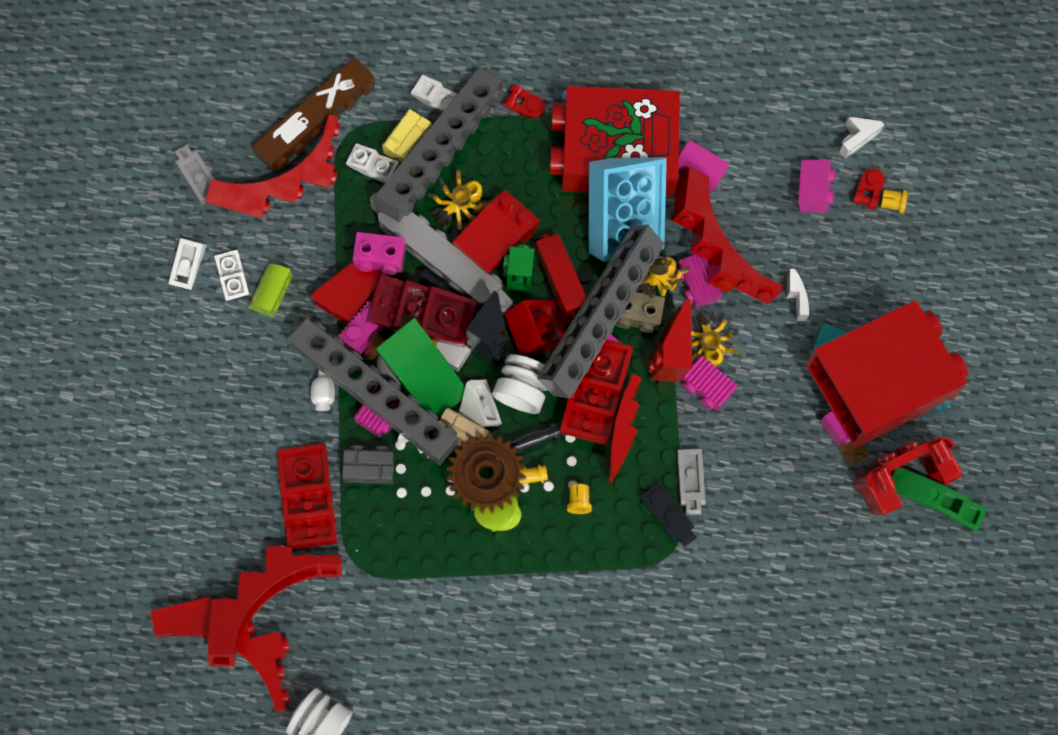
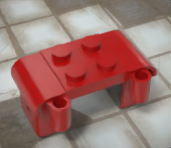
(878, 485)

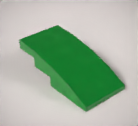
(421, 368)

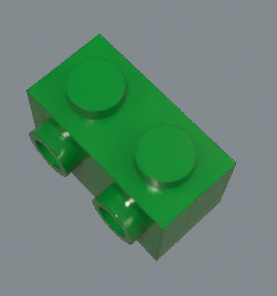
(519, 268)

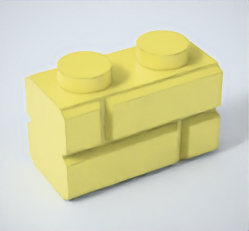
(406, 136)

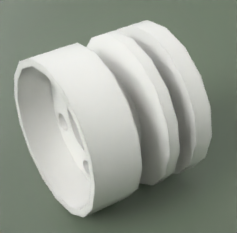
(521, 386)
(316, 719)

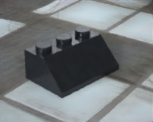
(487, 331)

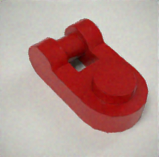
(532, 106)
(872, 182)

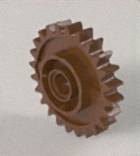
(491, 491)

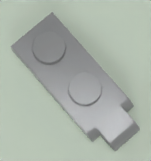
(194, 171)
(691, 480)

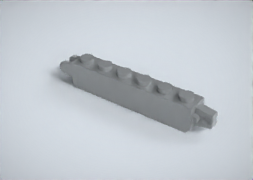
(443, 258)

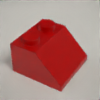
(535, 326)

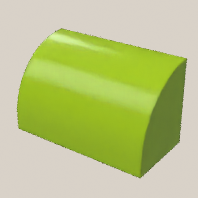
(271, 290)

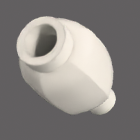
(322, 392)

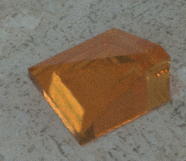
(375, 341)
(851, 455)

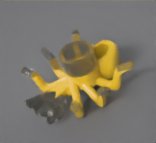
(462, 197)
(660, 272)
(711, 340)

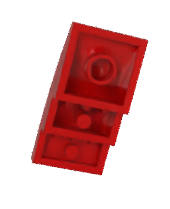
(597, 397)
(623, 433)
(307, 496)

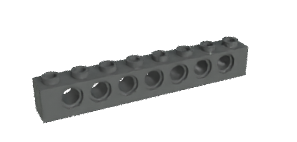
(477, 99)
(600, 311)
(311, 332)

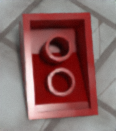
(494, 230)
(673, 352)

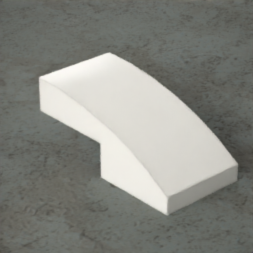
(432, 93)
(796, 290)

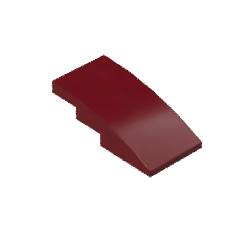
(437, 311)

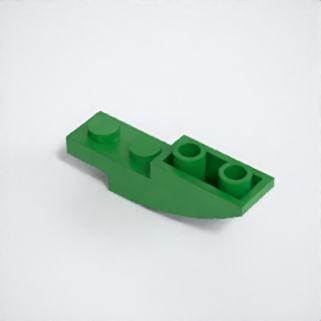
(938, 498)

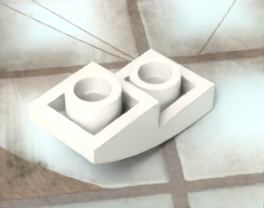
(371, 163)
(231, 275)

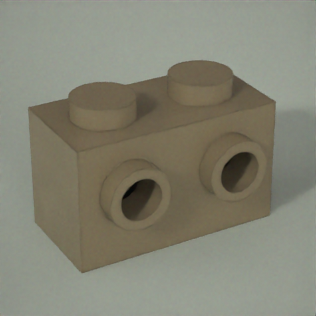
(643, 313)

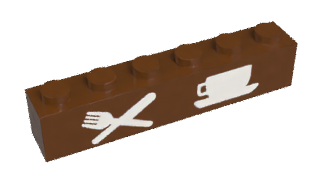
(310, 117)

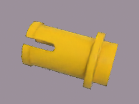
(535, 474)

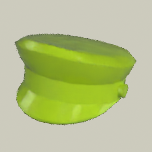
(500, 519)

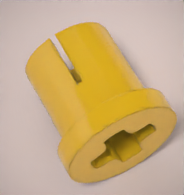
(894, 200)
(579, 499)

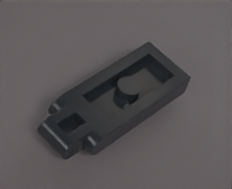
(669, 514)

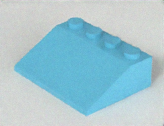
(624, 195)

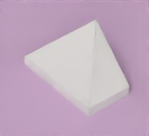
(479, 404)

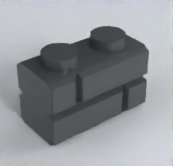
(368, 465)

